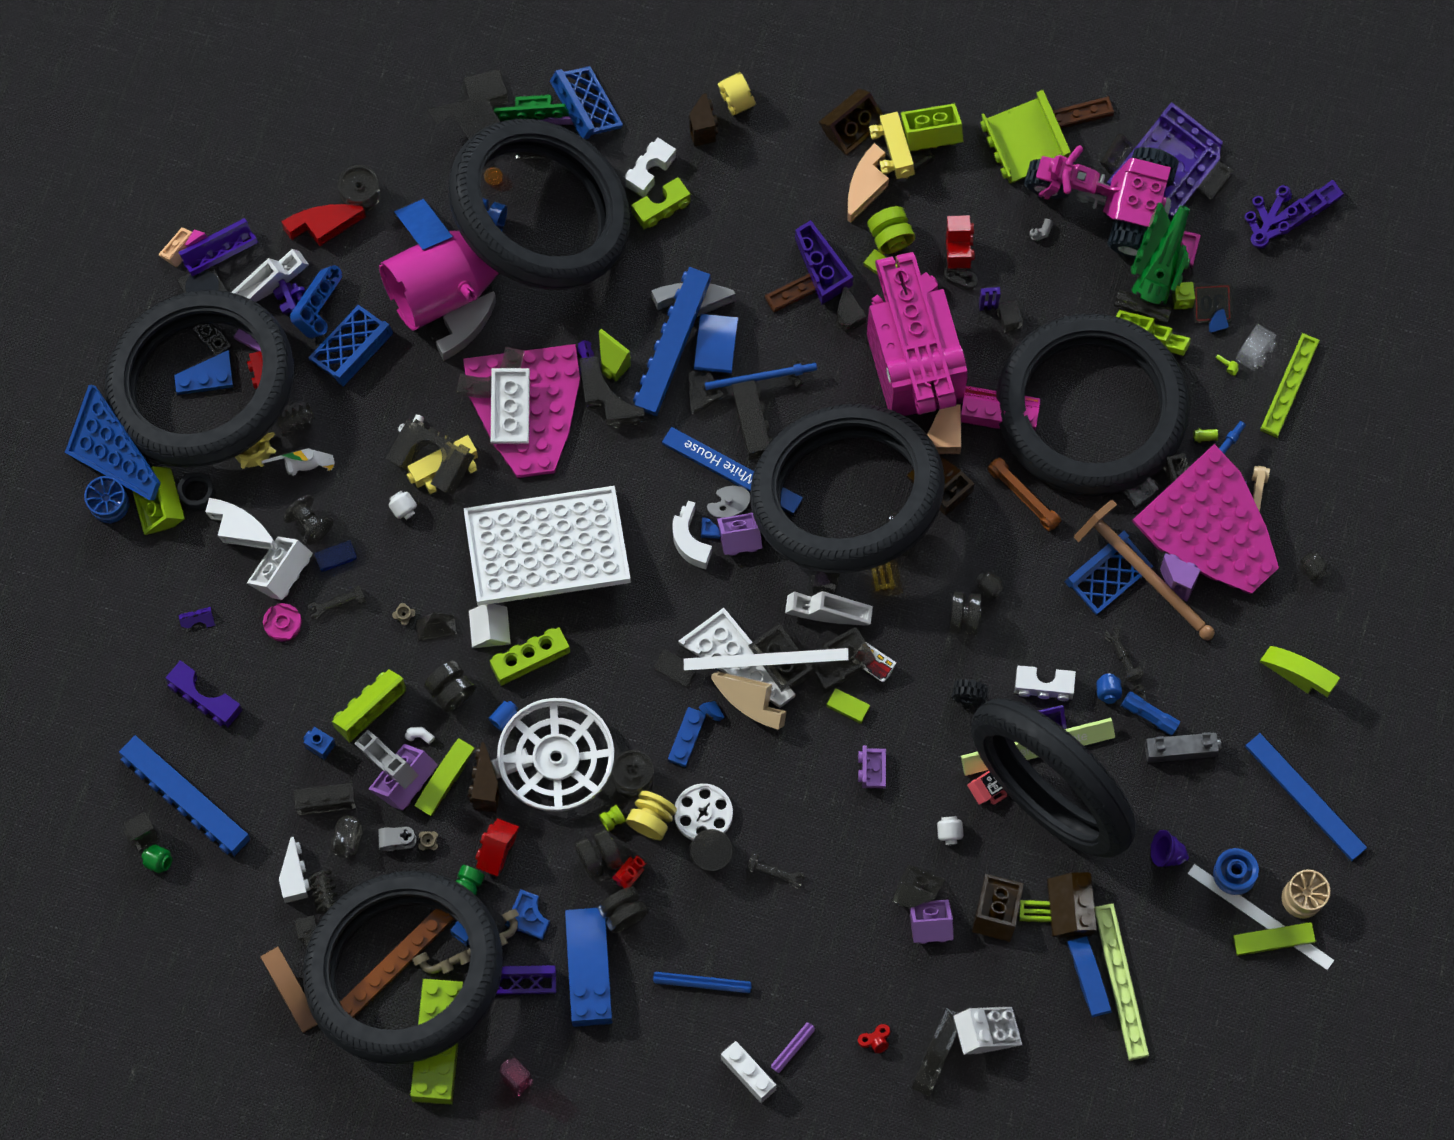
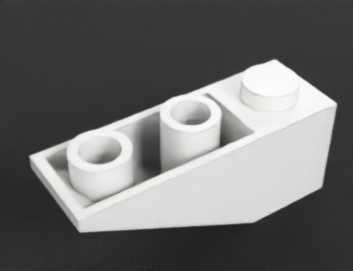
(291, 877)

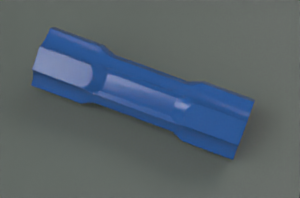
(1160, 719)

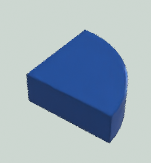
(1218, 321)
(709, 529)
(712, 709)

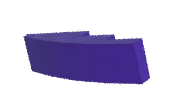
(1313, 204)

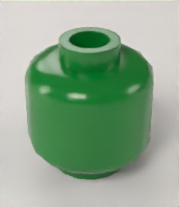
(157, 858)

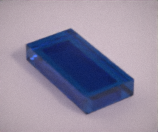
(335, 556)

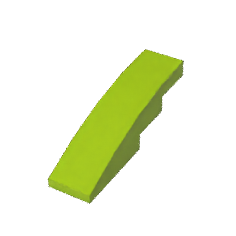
(1174, 343)
(445, 776)

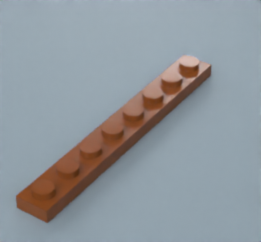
(395, 962)

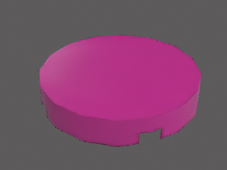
(282, 622)

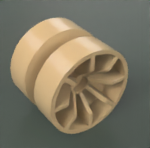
(1305, 894)

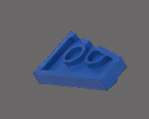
(206, 376)

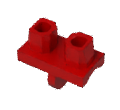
(629, 872)

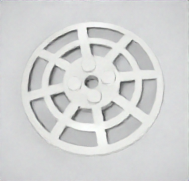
(555, 744)

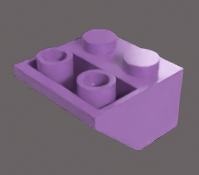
(1179, 575)

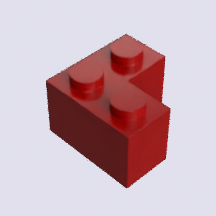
(959, 241)
(495, 846)

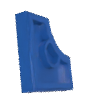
(529, 919)

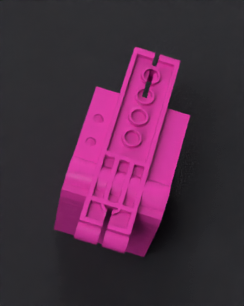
(914, 342)

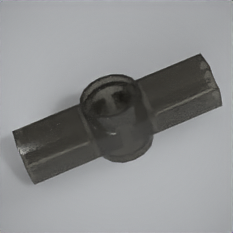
(1142, 307)

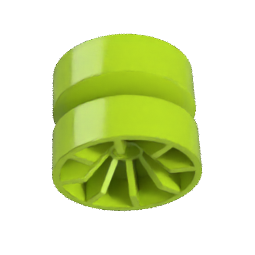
(891, 230)

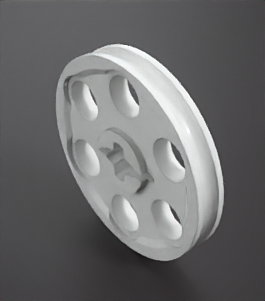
(700, 804)

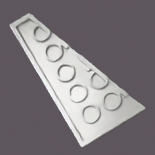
(724, 637)

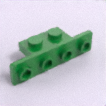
(532, 108)

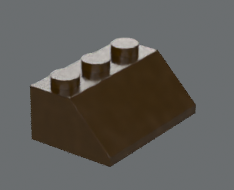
(851, 120)
(1071, 905)

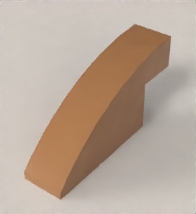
(289, 988)

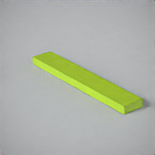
(1289, 385)

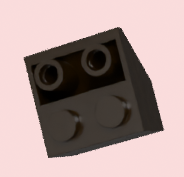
(702, 122)

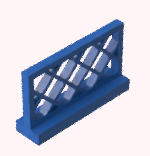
(574, 104)
(364, 350)
(1094, 564)

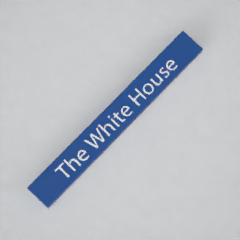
(722, 465)

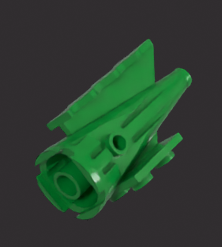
(1161, 256)

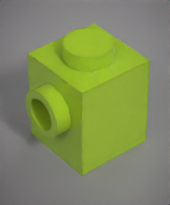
(1183, 296)

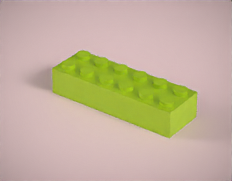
(435, 1076)

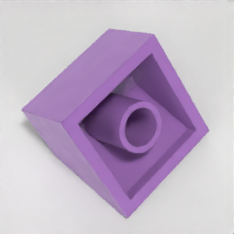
(739, 534)
(932, 922)

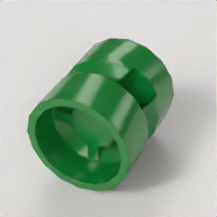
(470, 878)

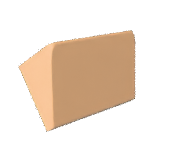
(177, 243)

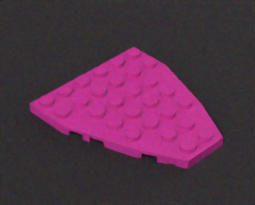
(551, 406)
(1212, 523)

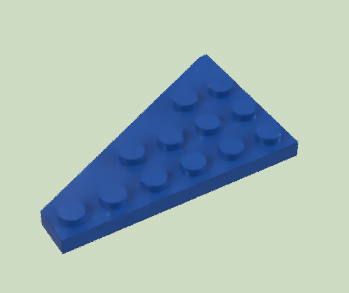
(106, 446)

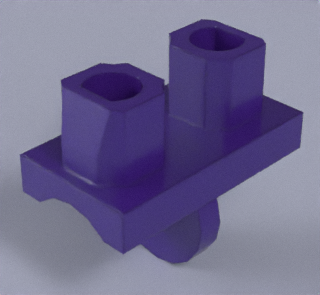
(291, 293)

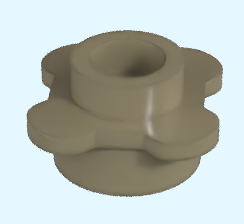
(403, 608)
(424, 836)

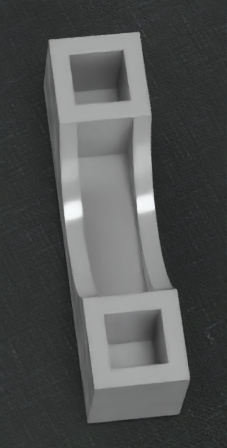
(386, 760)

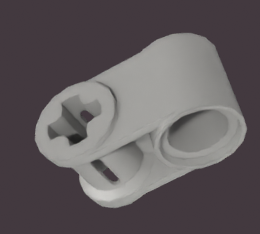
(393, 838)

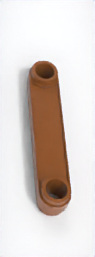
(999, 469)

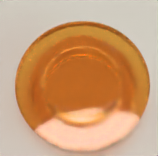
(493, 176)

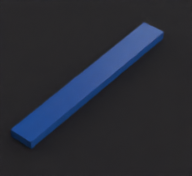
(1305, 797)

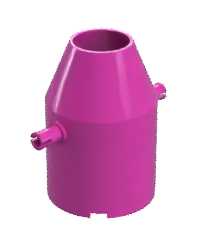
(434, 280)

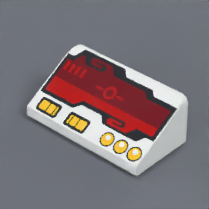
(881, 667)

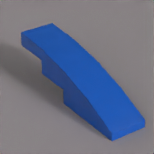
(1089, 976)

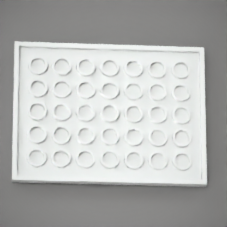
(546, 545)

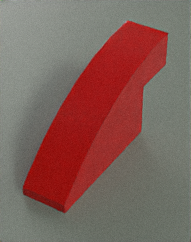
(323, 221)

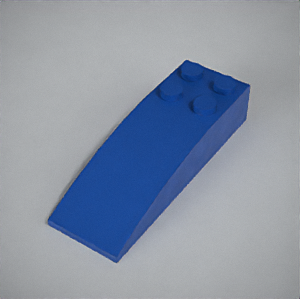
(588, 967)

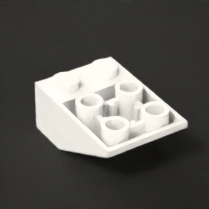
(987, 1029)

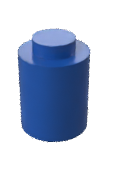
(503, 714)

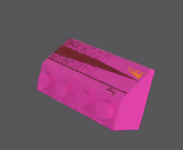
(983, 408)

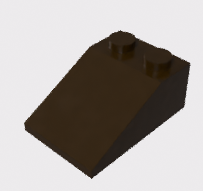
(998, 907)

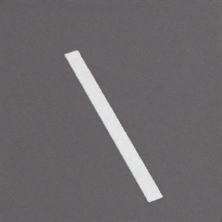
(766, 659)
(1257, 914)

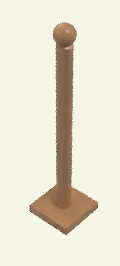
(1096, 521)

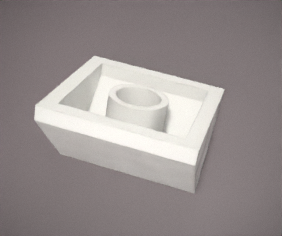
(489, 626)

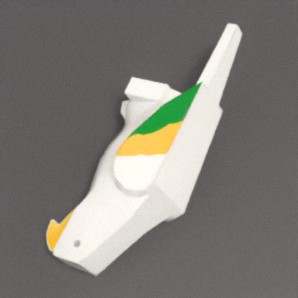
(305, 460)

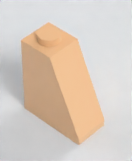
(947, 430)

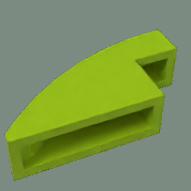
(1300, 671)

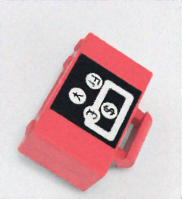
(985, 788)

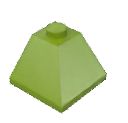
(614, 356)

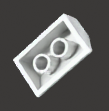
(280, 568)

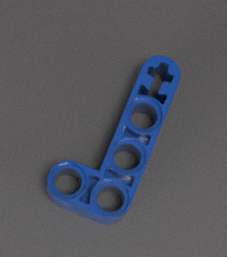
(327, 280)

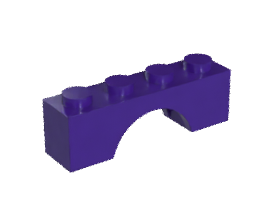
(221, 708)

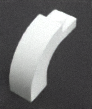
(689, 548)

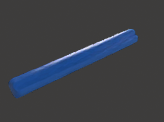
(702, 982)

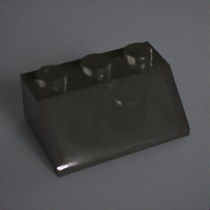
(784, 675)

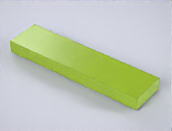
(1274, 939)

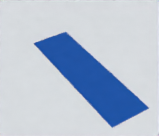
(423, 224)

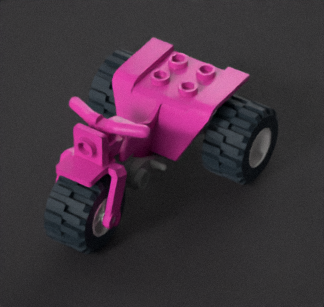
(1128, 199)

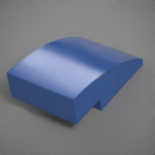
(716, 343)

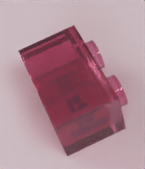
(515, 1076)

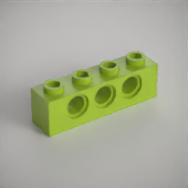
(524, 665)

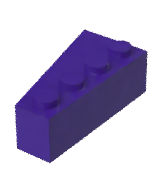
(823, 264)

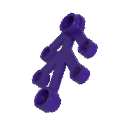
(1271, 218)

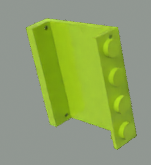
(1023, 136)

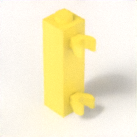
(897, 146)
(424, 470)

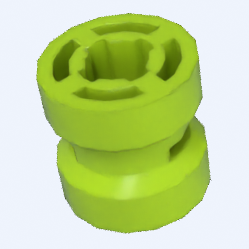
(612, 818)

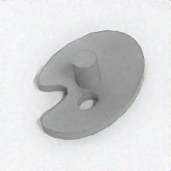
(733, 498)

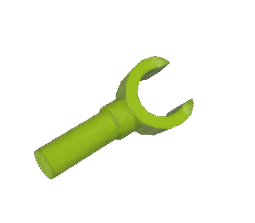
(1232, 366)

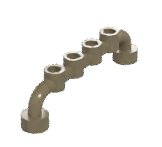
(464, 957)

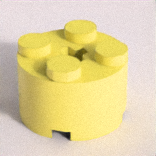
(736, 93)

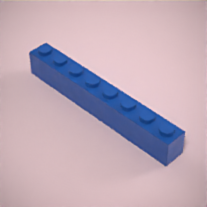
(673, 341)
(184, 796)

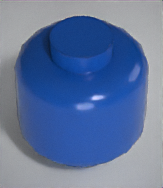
(1109, 688)

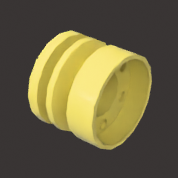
(651, 815)

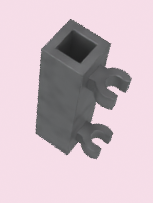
(1182, 747)

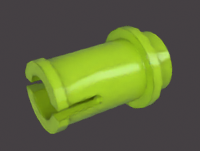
(1205, 435)

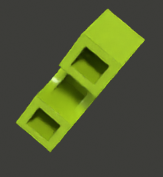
(650, 213)

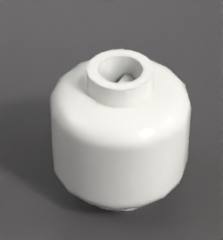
(402, 505)
(950, 830)

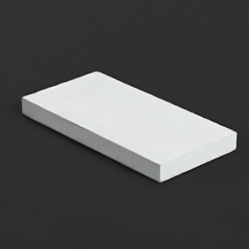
(510, 405)

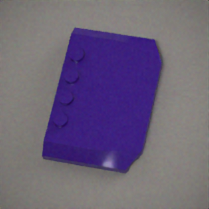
(1190, 143)

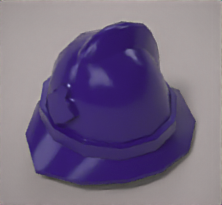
(1167, 850)

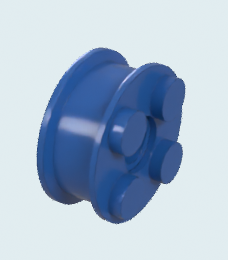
(1240, 860)

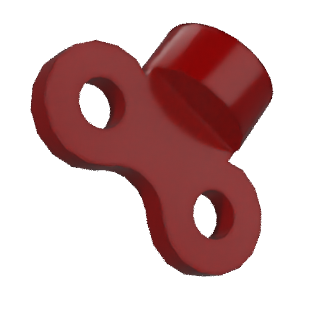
(876, 1039)

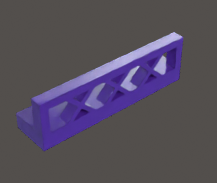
(217, 246)
(528, 972)

